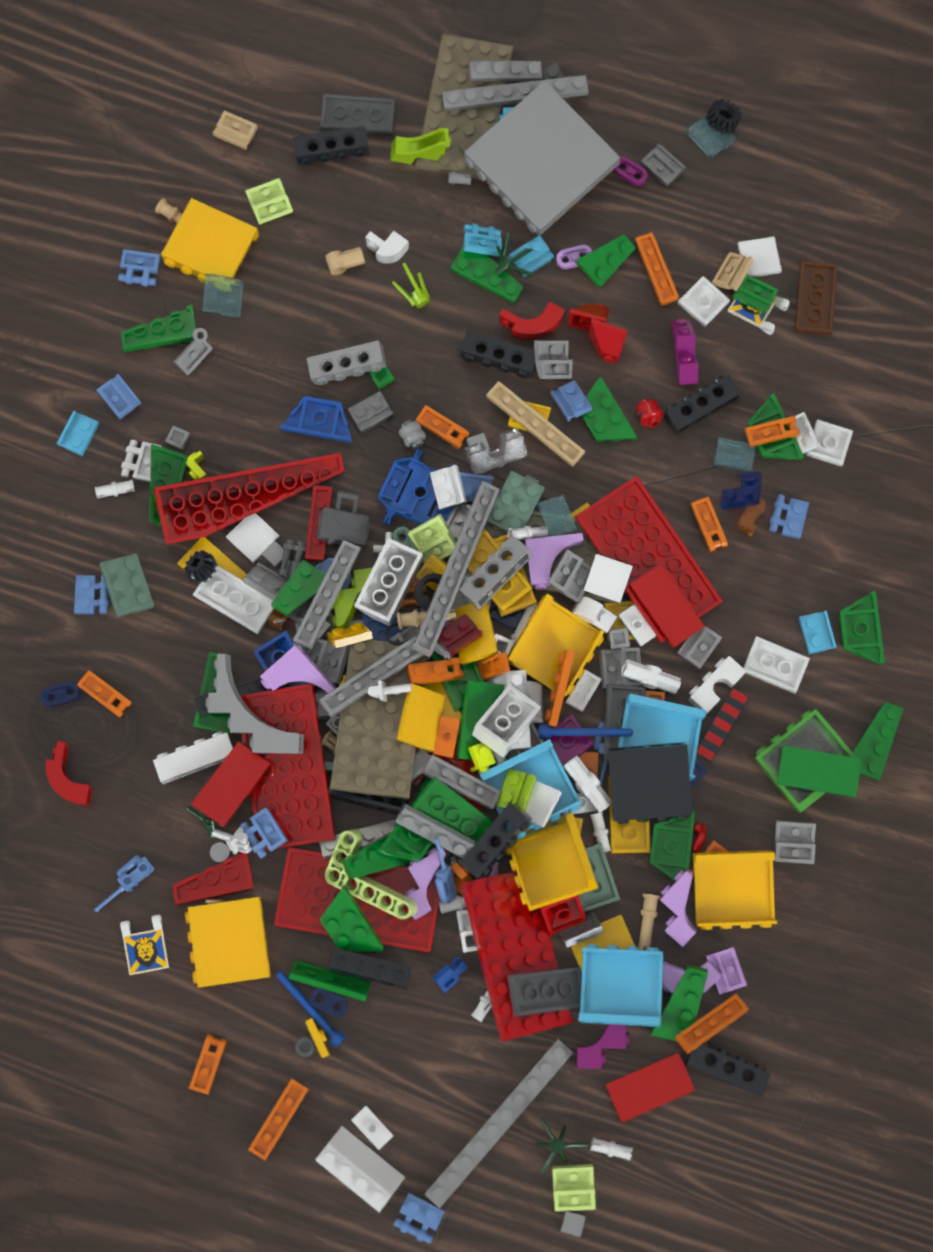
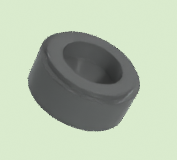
(305, 1047)

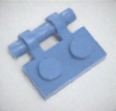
(139, 262)
(794, 518)
(85, 595)
(268, 829)
(421, 1211)

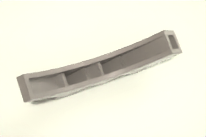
(242, 720)

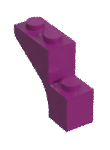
(684, 347)
(592, 1056)

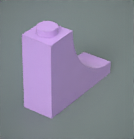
(544, 554)
(295, 666)

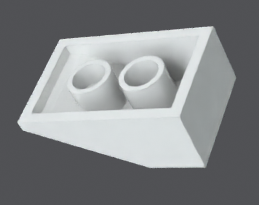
(506, 720)

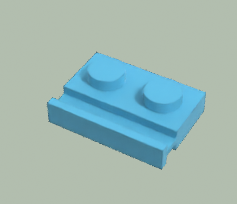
(536, 258)
(78, 433)
(817, 632)

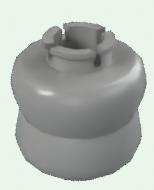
(412, 434)

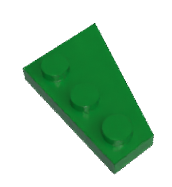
(605, 260)
(299, 588)

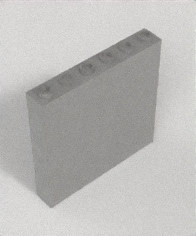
(541, 158)

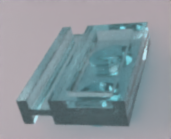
(734, 455)
(557, 516)

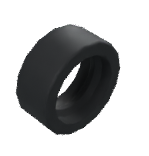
(418, 592)

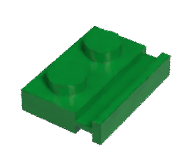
(755, 294)

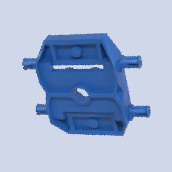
(409, 505)

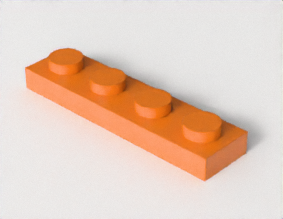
(656, 269)
(560, 679)
(711, 1023)
(278, 1119)

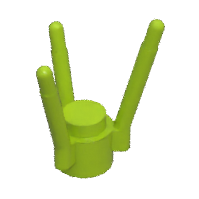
(420, 296)

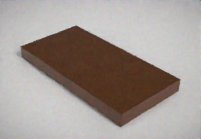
(816, 298)

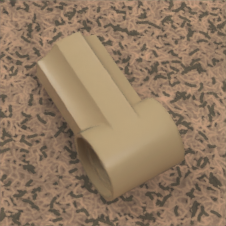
(340, 261)

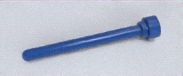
(547, 731)
(334, 1036)

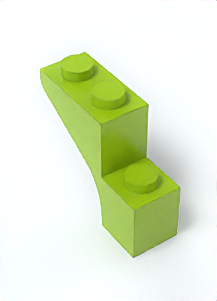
(427, 146)
(347, 598)

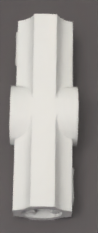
(651, 676)
(588, 784)

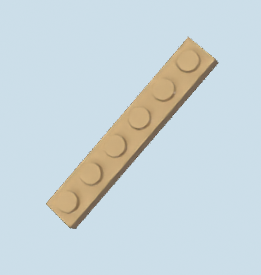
(535, 424)

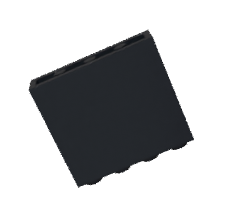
(650, 782)

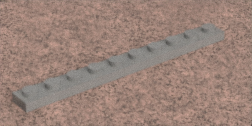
(455, 569)
(498, 1123)

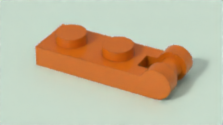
(442, 426)
(771, 431)
(708, 524)
(435, 671)
(103, 693)
(207, 1065)

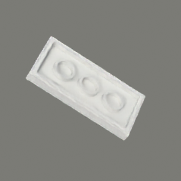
(235, 599)

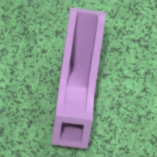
(423, 874)
(676, 898)
(673, 973)

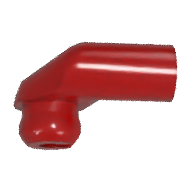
(701, 836)

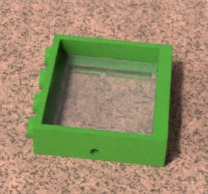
(810, 734)

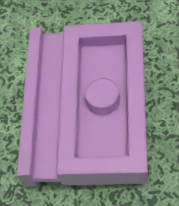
(729, 965)

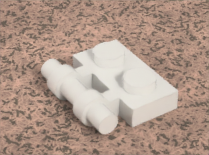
(142, 467)

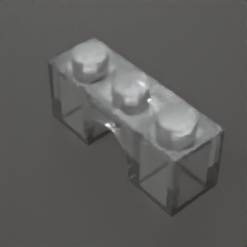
(511, 449)

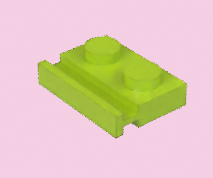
(516, 789)

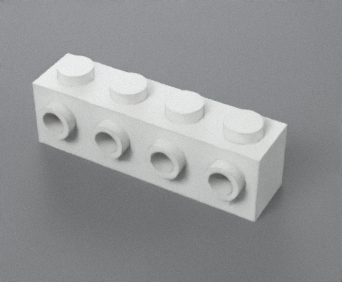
(193, 758)

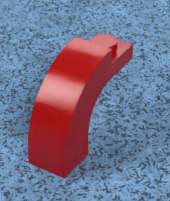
(533, 328)
(55, 769)

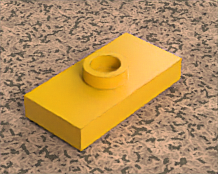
(318, 1037)

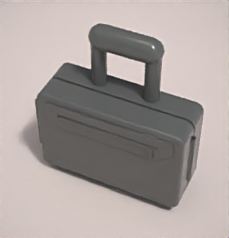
(341, 525)

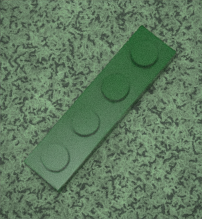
(329, 980)

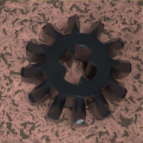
(200, 566)

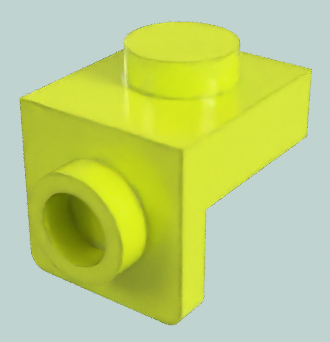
(192, 463)
(481, 757)

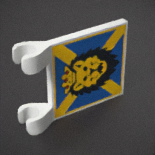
(756, 317)
(145, 949)

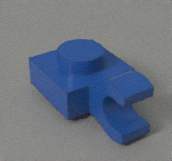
(448, 975)

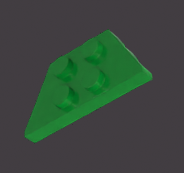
(606, 418)
(780, 449)
(862, 629)
(405, 844)
(672, 845)
(349, 925)

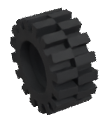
(721, 123)

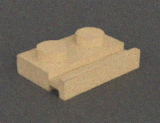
(235, 130)
(732, 271)

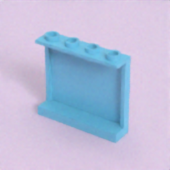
(661, 723)
(546, 766)
(621, 986)

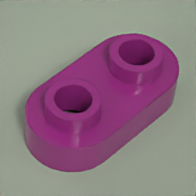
(631, 170)

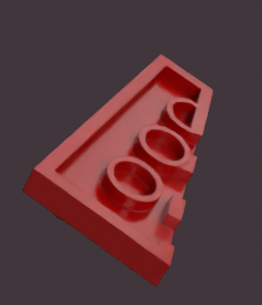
(217, 881)

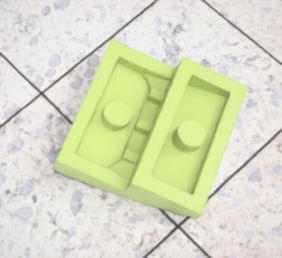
(269, 201)
(433, 538)
(573, 1187)

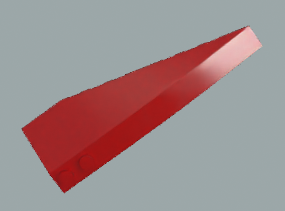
(209, 504)

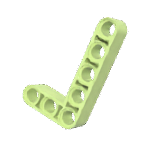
(363, 882)

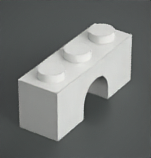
(727, 671)

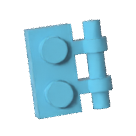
(481, 239)

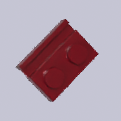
(459, 634)

